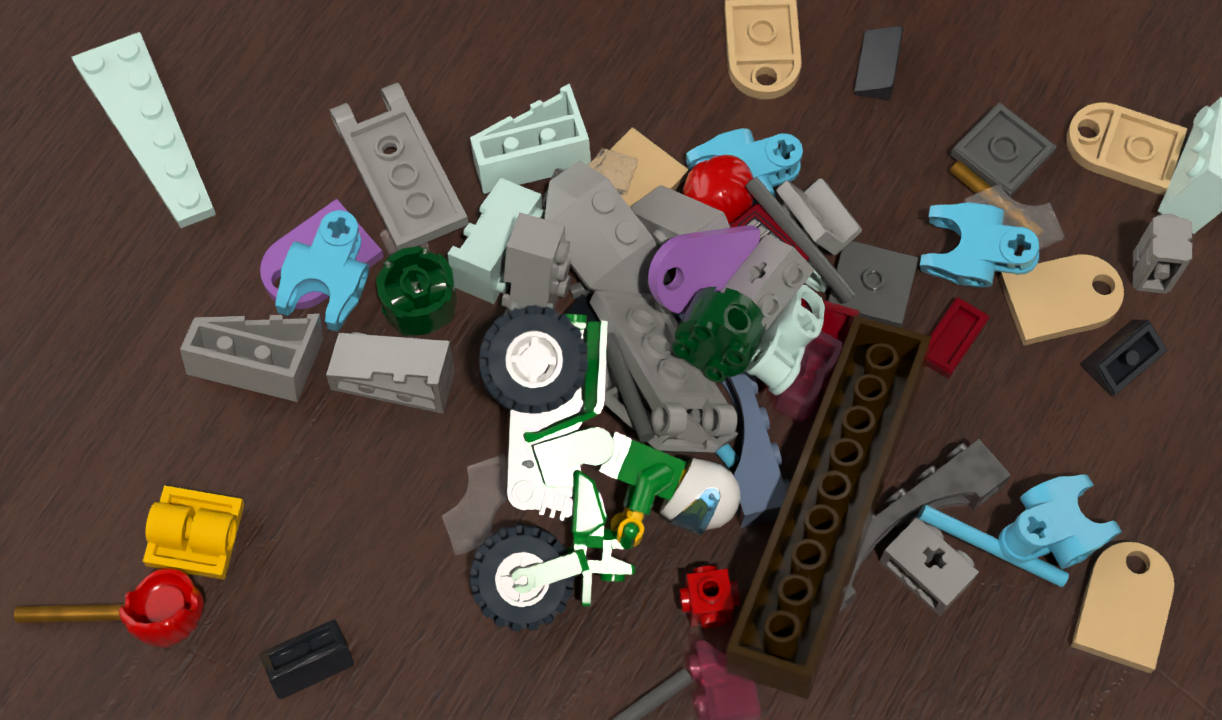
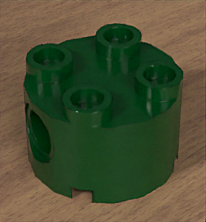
(417, 291)
(719, 333)

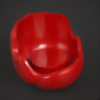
(721, 185)
(163, 608)

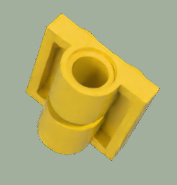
(192, 532)

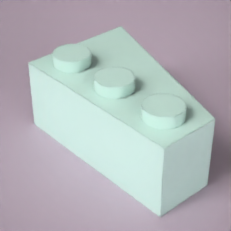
(532, 143)
(1197, 180)
(481, 260)

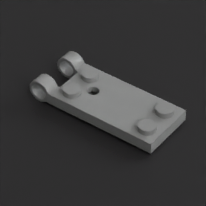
(404, 185)
(667, 381)

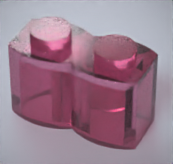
(814, 374)

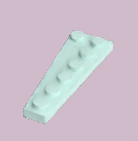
(137, 105)

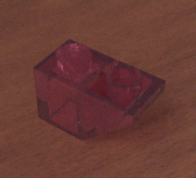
(722, 693)

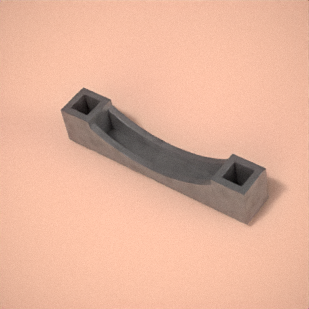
(966, 479)

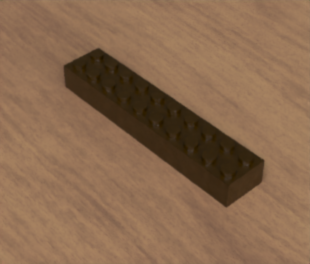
(828, 509)

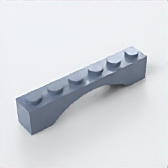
(758, 469)

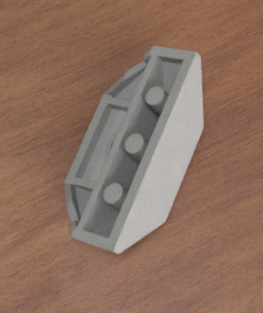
(605, 236)
(691, 441)

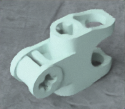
(784, 342)

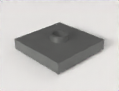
(1003, 150)
(879, 279)

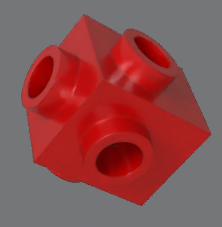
(705, 610)

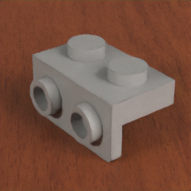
(821, 215)

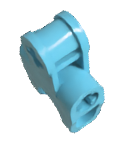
(761, 156)
(983, 247)
(326, 268)
(1055, 524)

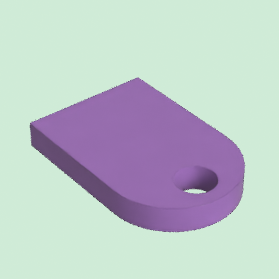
(305, 233)
(700, 262)

